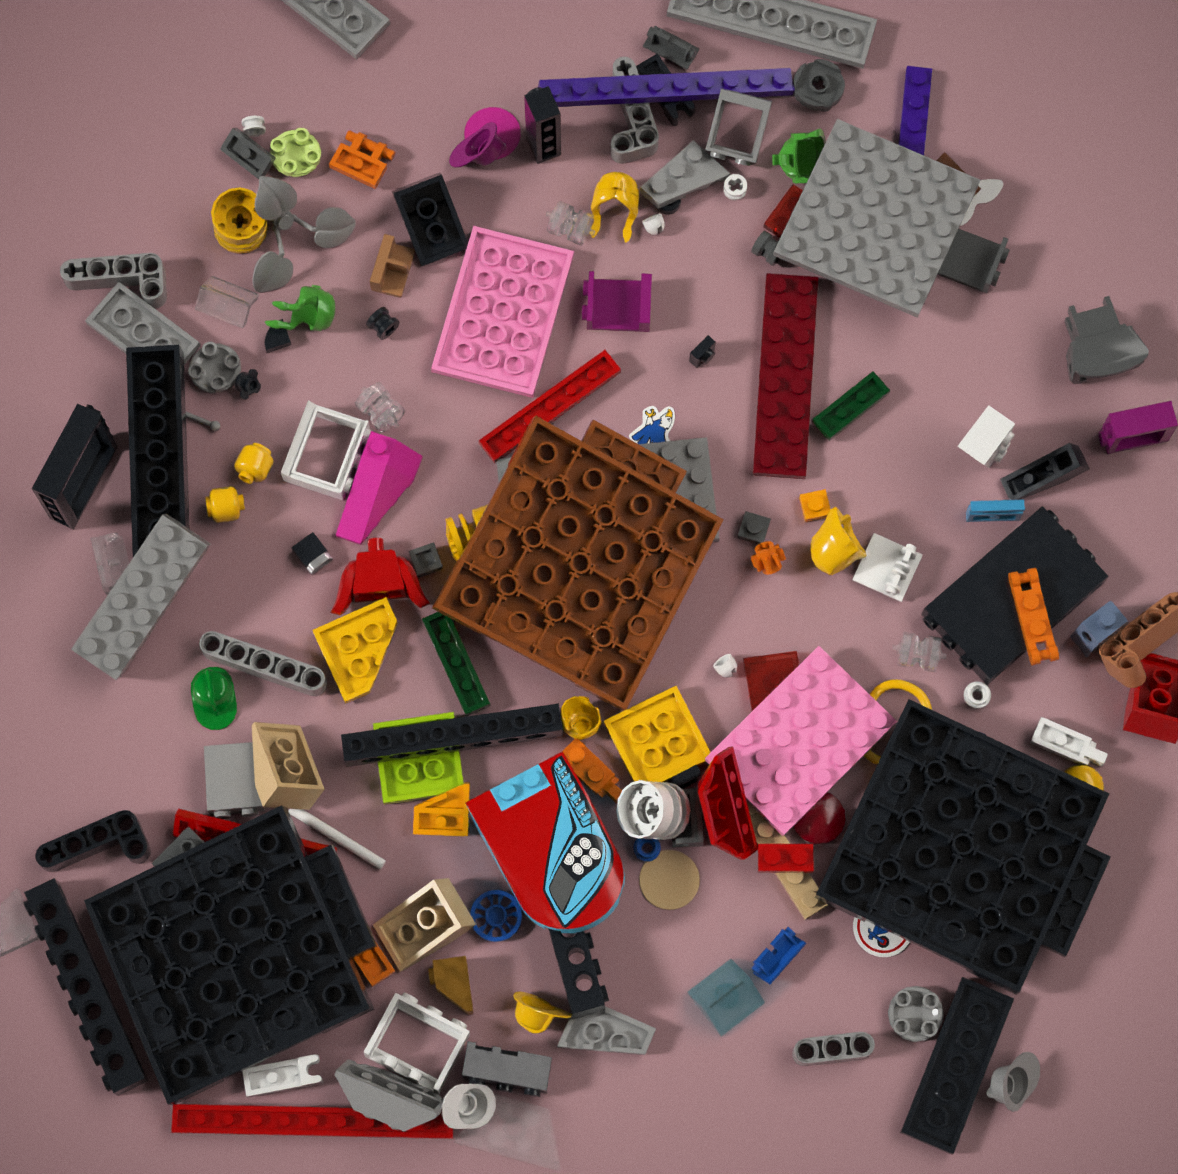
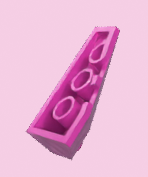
(380, 479)

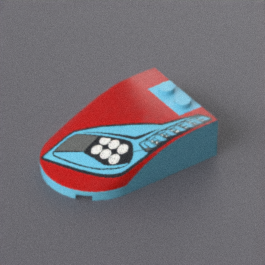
(551, 846)

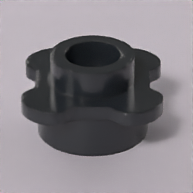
(247, 383)

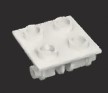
(888, 567)

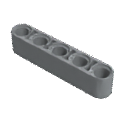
(253, 654)

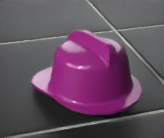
(480, 147)

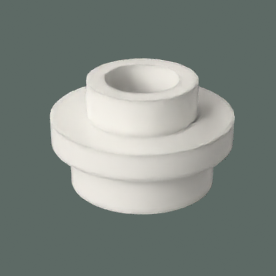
(979, 687)

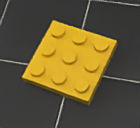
(657, 737)

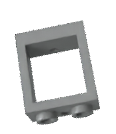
(746, 100)

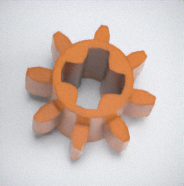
(768, 557)

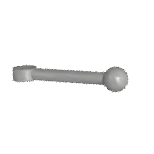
(214, 425)

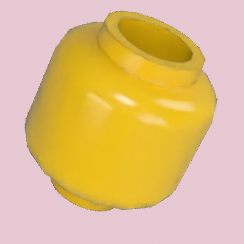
(253, 463)
(224, 504)

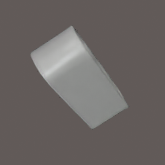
(846, 1044)

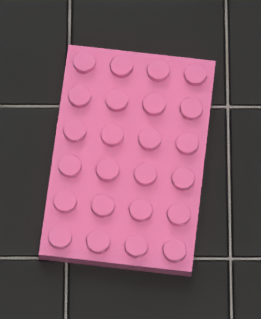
(502, 311)
(804, 739)

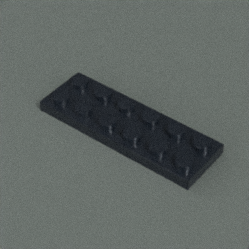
(957, 1065)

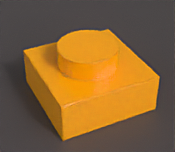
(814, 505)

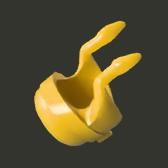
(620, 187)

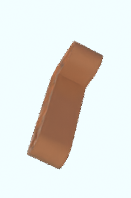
(1138, 639)

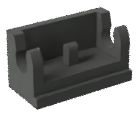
(693, 833)

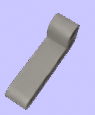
(637, 129)
(113, 266)

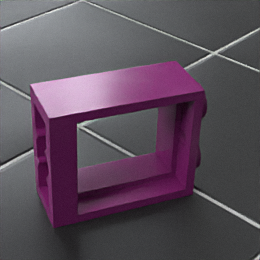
(1138, 427)

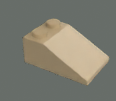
(284, 767)
(424, 923)

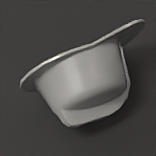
(1015, 1082)

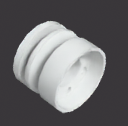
(653, 810)

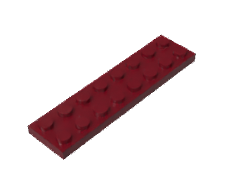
(785, 376)

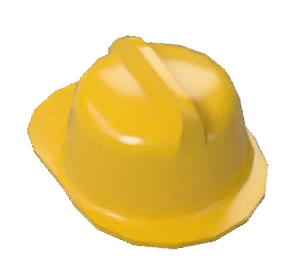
(536, 1013)

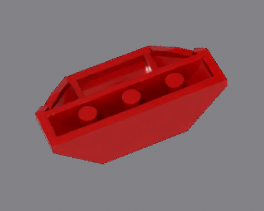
(726, 806)

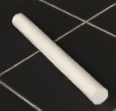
(338, 837)

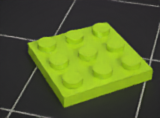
(418, 776)

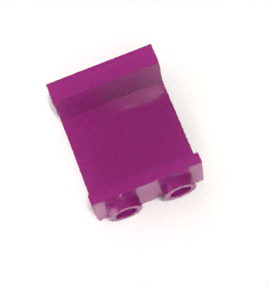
(617, 304)

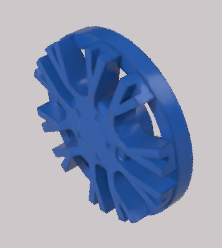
(496, 915)

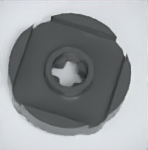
(813, 72)

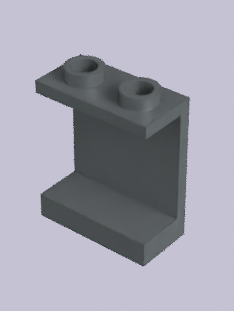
(974, 261)

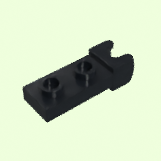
(655, 65)

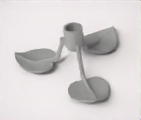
(273, 204)

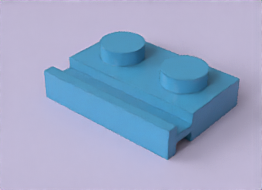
(995, 510)

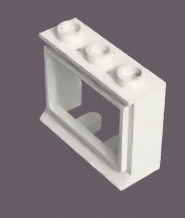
(351, 461)
(430, 1016)

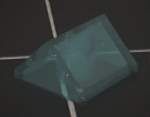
(726, 997)

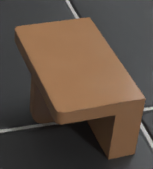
(391, 267)

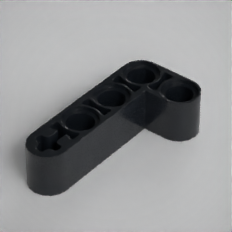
(91, 847)

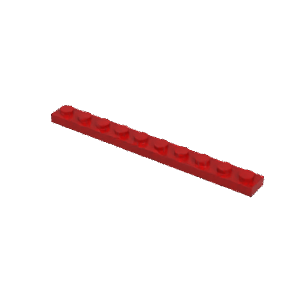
(294, 1122)

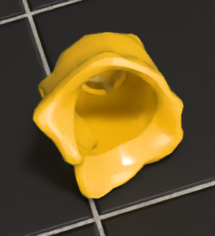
(835, 546)

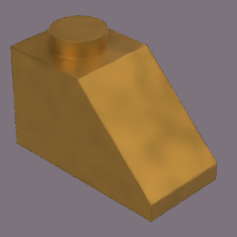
(453, 981)

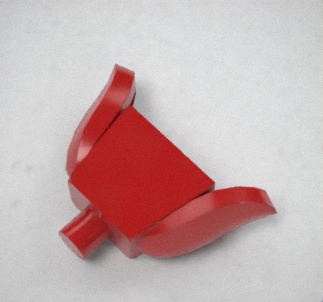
(378, 576)

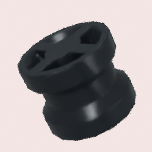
(382, 323)

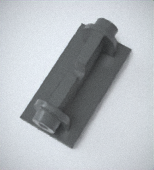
(670, 47)

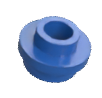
(647, 857)

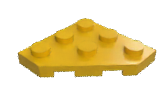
(357, 646)

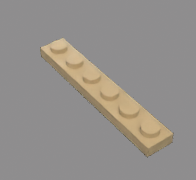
(798, 885)

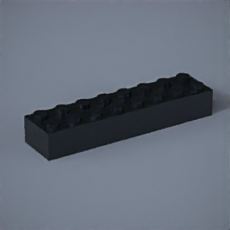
(156, 438)

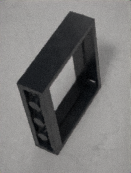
(69, 504)

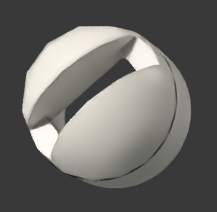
(654, 224)
(725, 665)

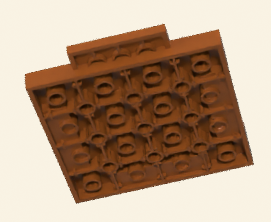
(581, 557)

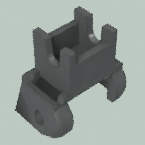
(1101, 344)

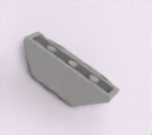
(387, 1096)

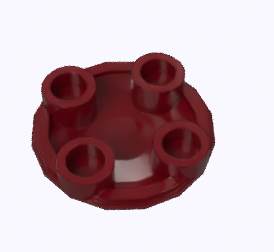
(822, 821)

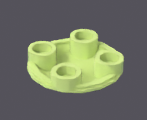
(295, 152)

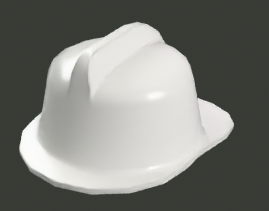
(468, 1106)

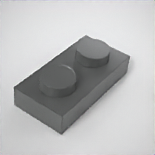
(247, 153)

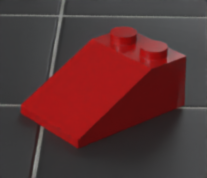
(1154, 704)

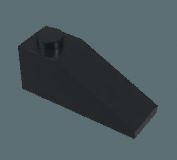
(1045, 472)

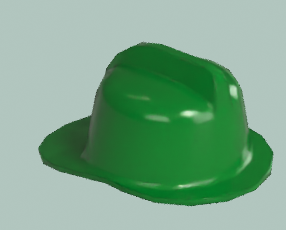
(214, 698)

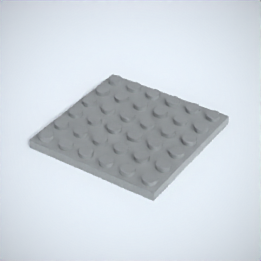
(877, 218)

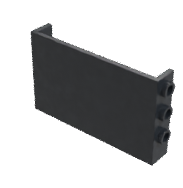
(979, 609)

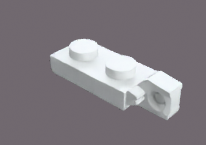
(1067, 743)

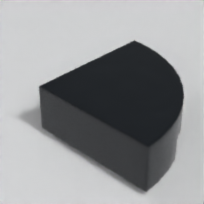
(276, 339)

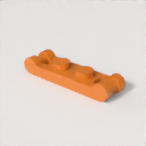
(1033, 616)

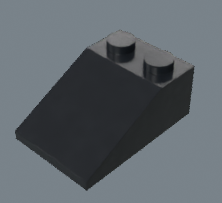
(430, 219)

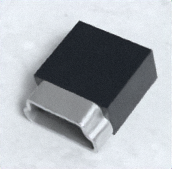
(312, 553)

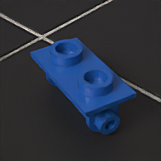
(771, 964)

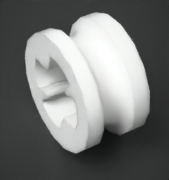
(253, 126)
(737, 194)

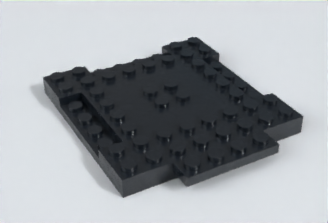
(969, 849)
(234, 952)

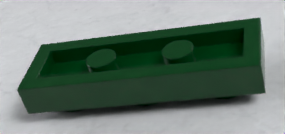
(851, 406)

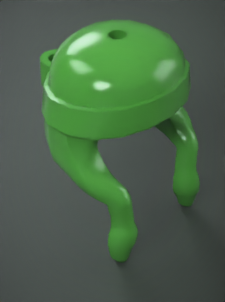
(312, 307)

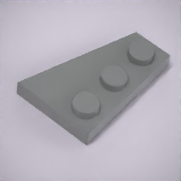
(684, 174)
(607, 1033)

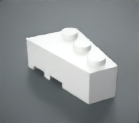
(988, 437)

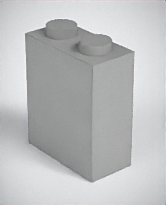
(231, 780)

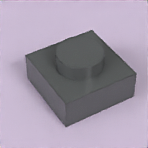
(754, 528)
(425, 560)

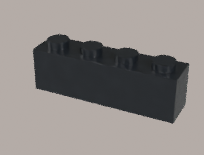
(542, 124)

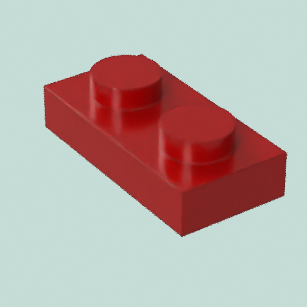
(785, 858)

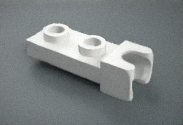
(281, 1076)

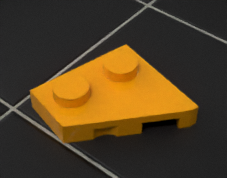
(444, 813)

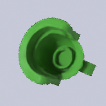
(800, 154)

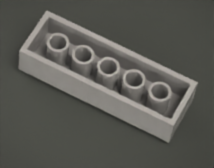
(141, 596)

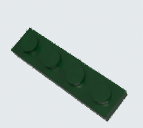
(456, 663)

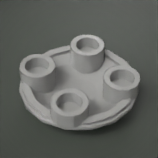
(214, 367)
(915, 1013)

